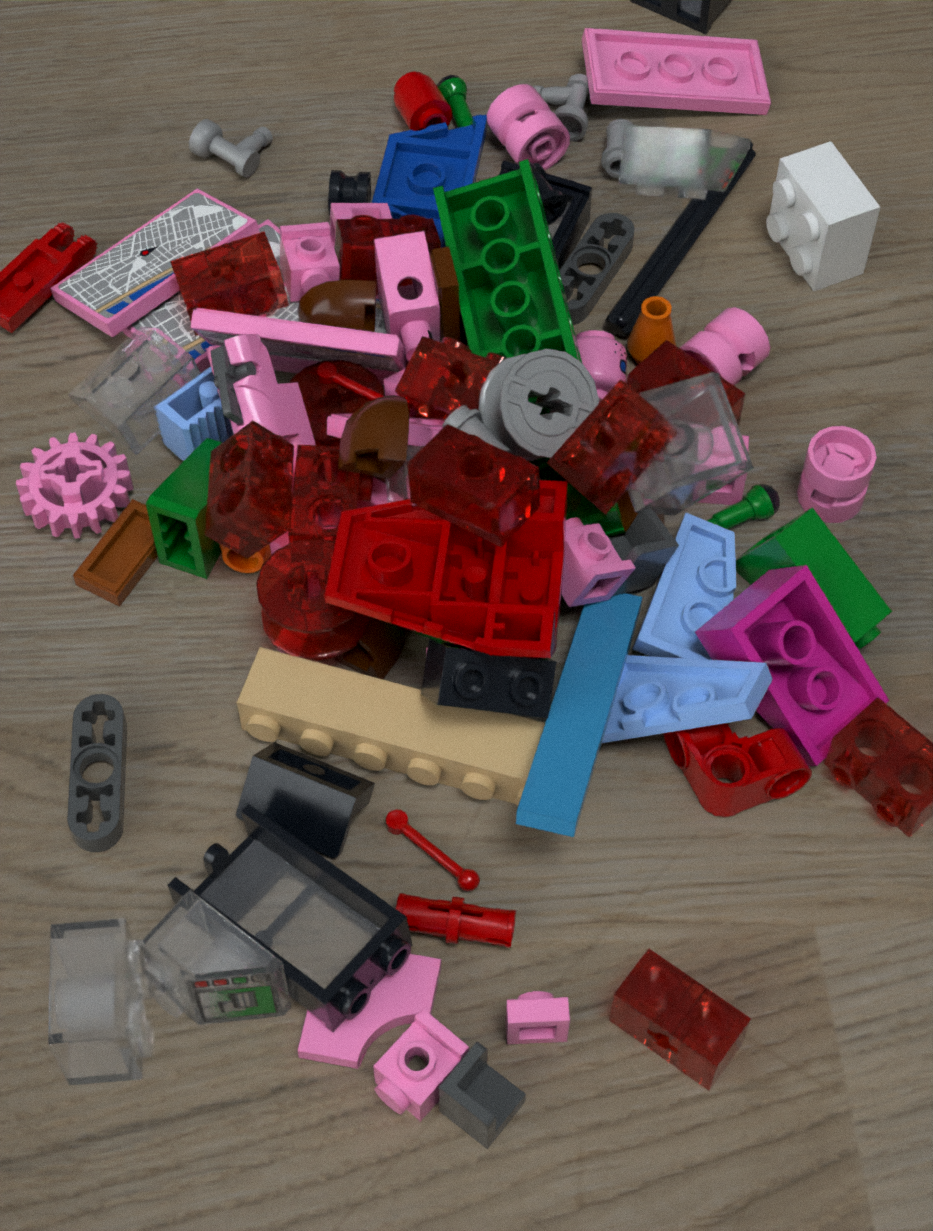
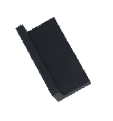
(305, 796)

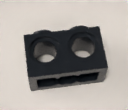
(487, 682)

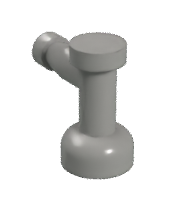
(572, 101)
(208, 140)

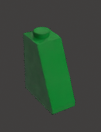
(179, 515)
(811, 543)

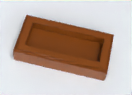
(119, 556)

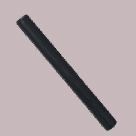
(669, 255)

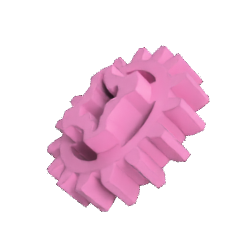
(74, 485)

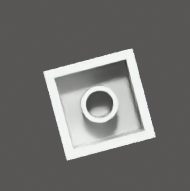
(822, 216)

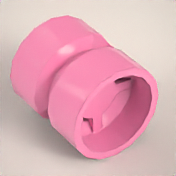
(528, 126)
(730, 345)
(836, 473)

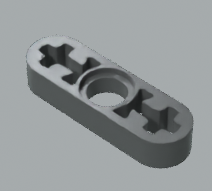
(592, 250)
(109, 792)

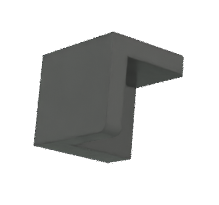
(648, 547)
(479, 1097)

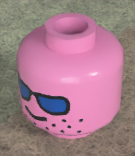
(603, 359)

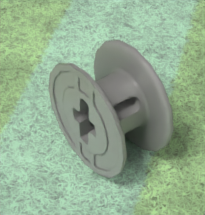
(561, 387)

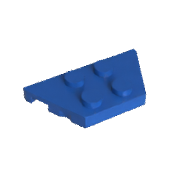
(426, 160)

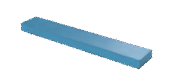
(579, 716)

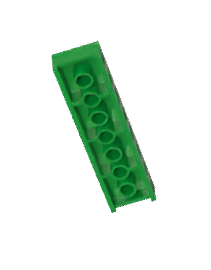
(513, 288)

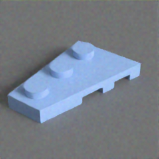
(689, 591)
(683, 694)

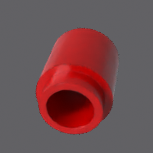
(421, 101)

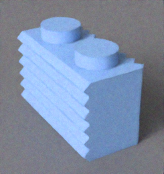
(192, 416)

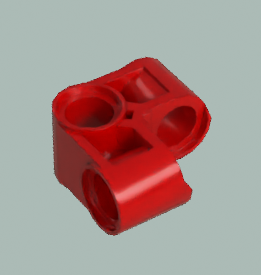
(760, 766)

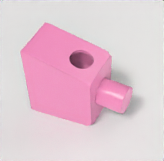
(408, 309)

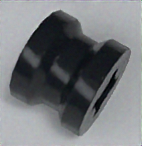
(349, 188)

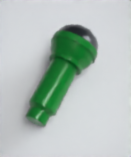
(455, 91)
(758, 503)

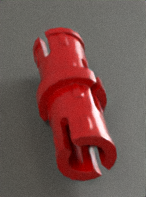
(458, 920)

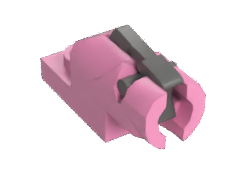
(252, 393)

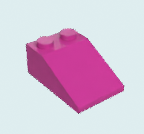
(810, 655)

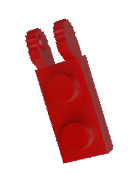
(41, 265)

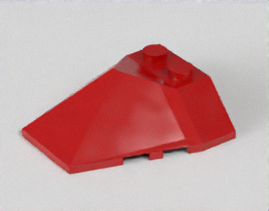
(450, 583)

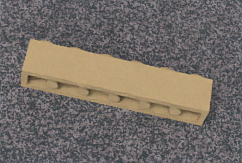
(387, 726)

